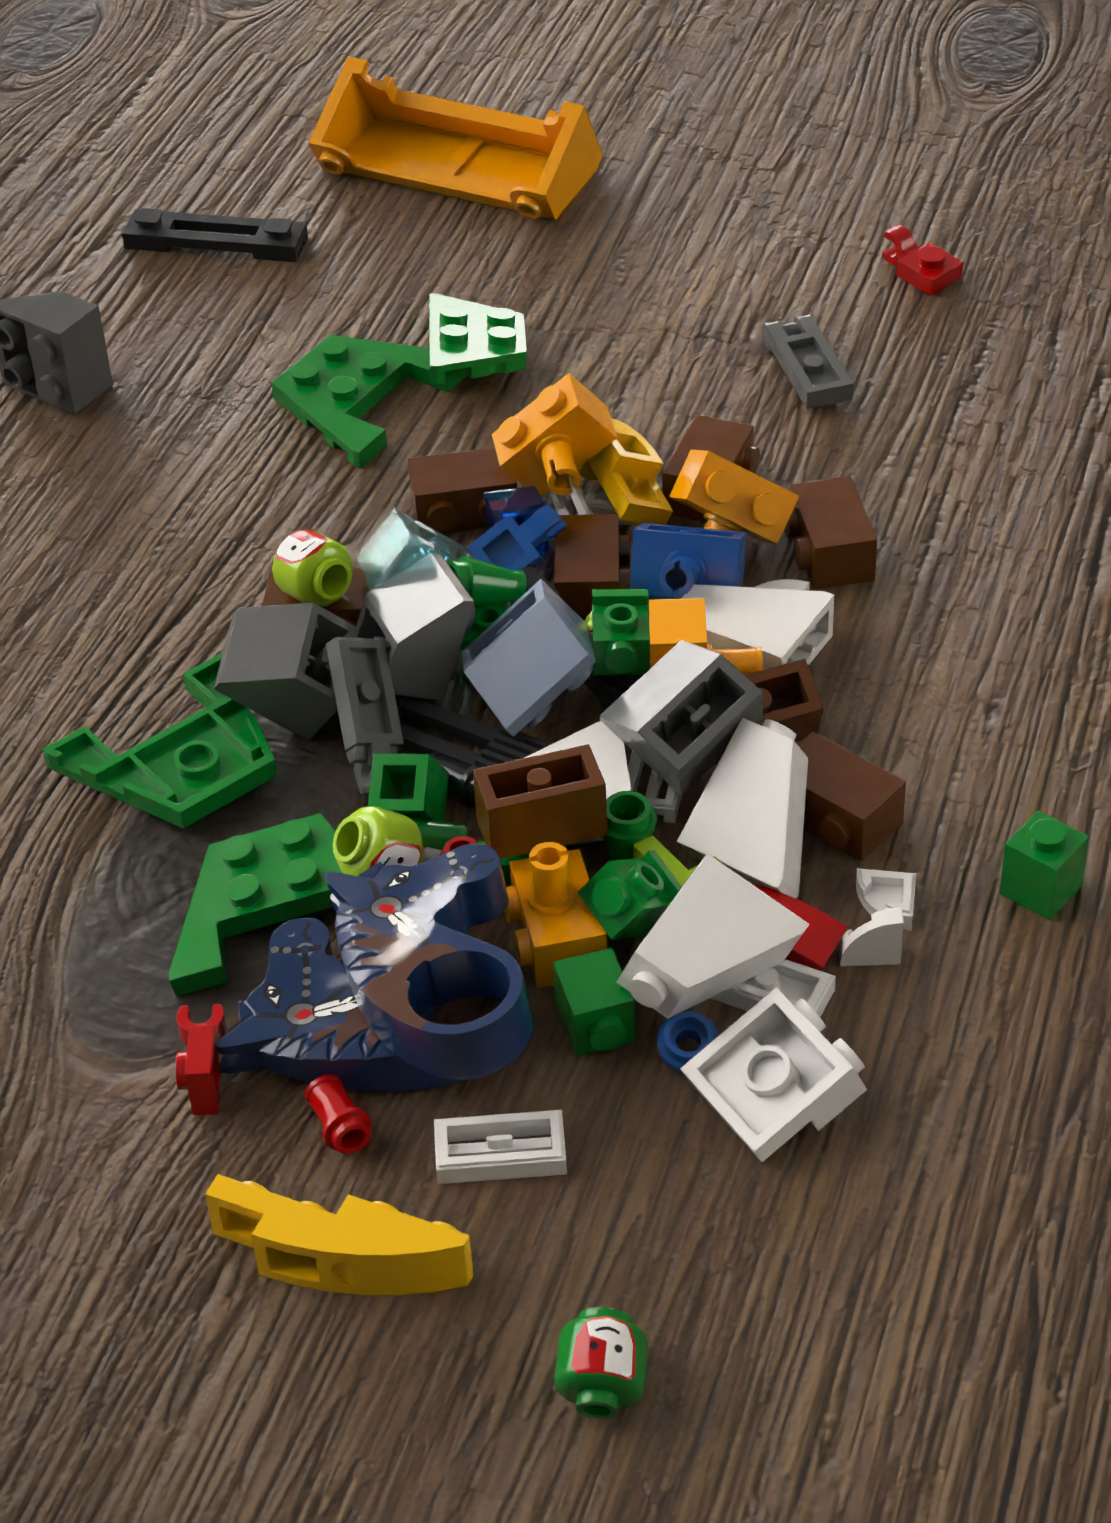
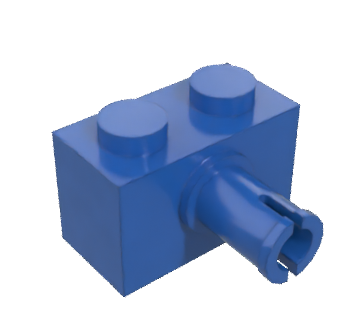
(676, 557)

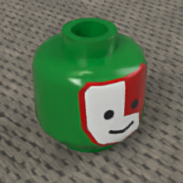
(601, 1362)

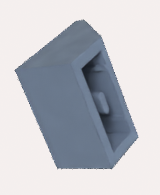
(529, 658)

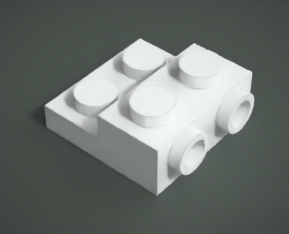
(776, 1073)

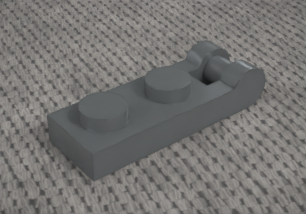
(808, 361)

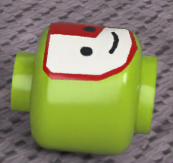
(312, 568)
(375, 837)

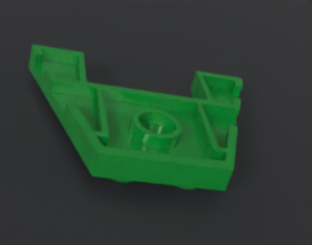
(346, 379)
(185, 767)
(249, 886)

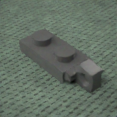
(364, 702)

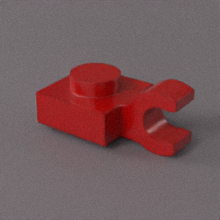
(923, 267)
(199, 1066)

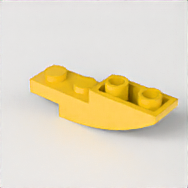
(628, 477)
(356, 1251)

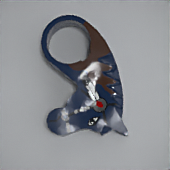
(411, 951)
(309, 1022)

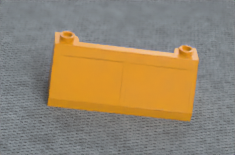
(454, 146)

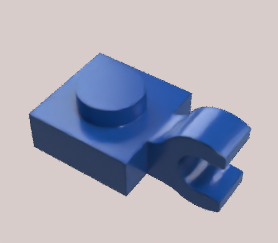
(515, 544)

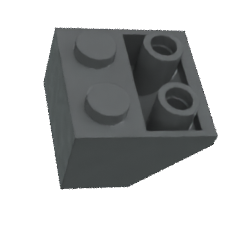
(54, 349)
(422, 623)
(281, 665)
(684, 713)

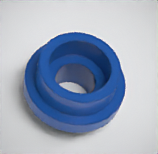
(679, 1027)

